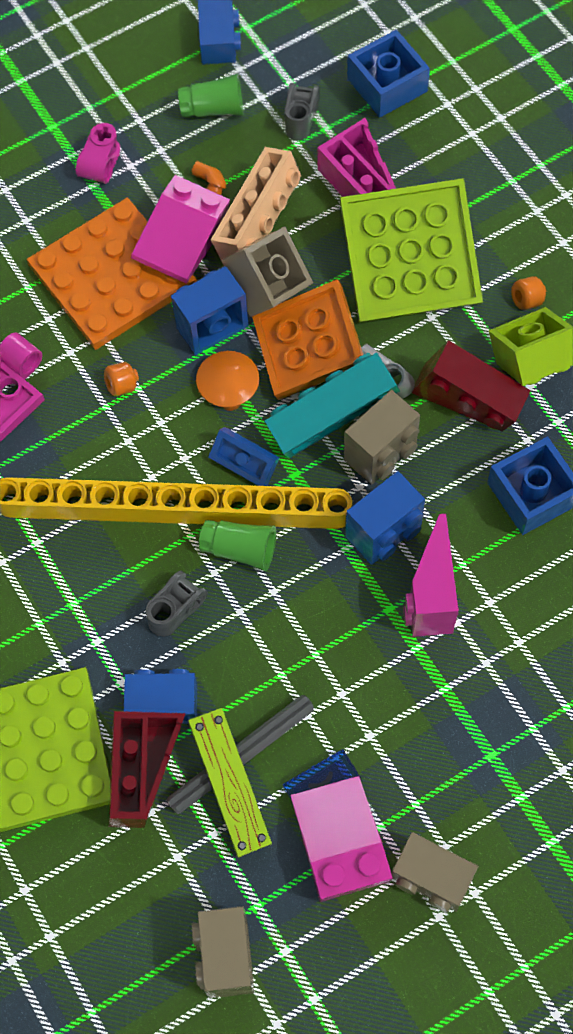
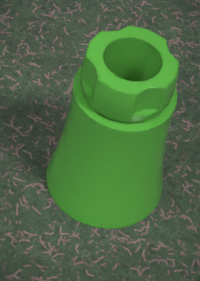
(212, 98)
(239, 542)

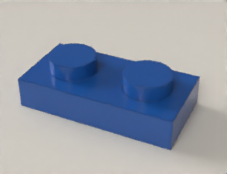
(243, 457)

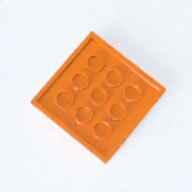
(98, 279)

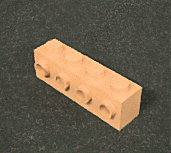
(257, 202)

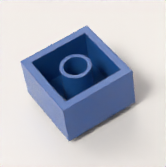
(388, 73)
(210, 310)
(533, 485)
(385, 518)

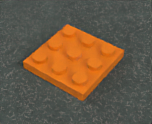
(307, 339)

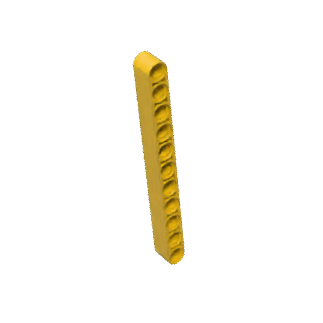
(186, 512)

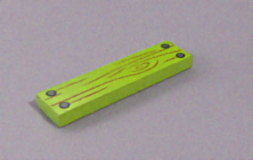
(229, 782)

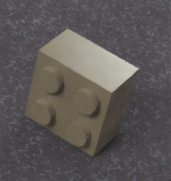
(268, 271)
(381, 438)
(225, 952)

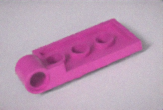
(17, 362)

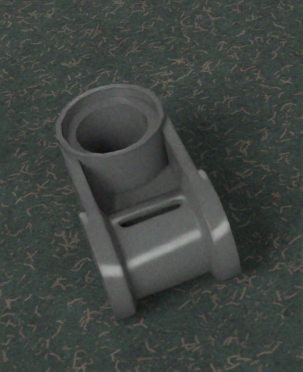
(300, 110)
(177, 598)

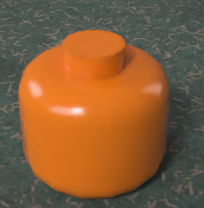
(528, 293)
(120, 378)

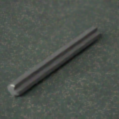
(247, 749)

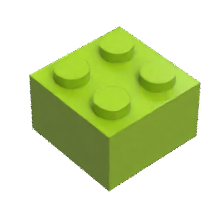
(533, 346)

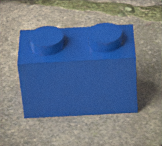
(217, 32)
(161, 692)

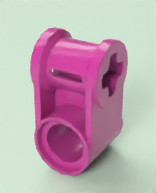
(99, 154)

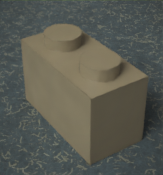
(434, 873)

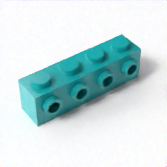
(330, 405)

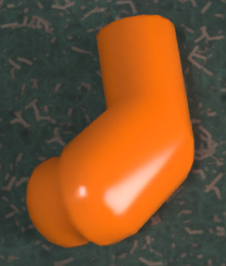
(211, 175)

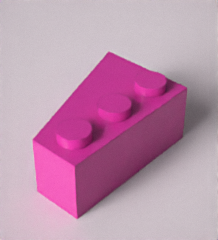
(353, 162)

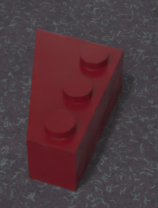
(471, 387)
(138, 762)

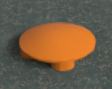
(227, 379)

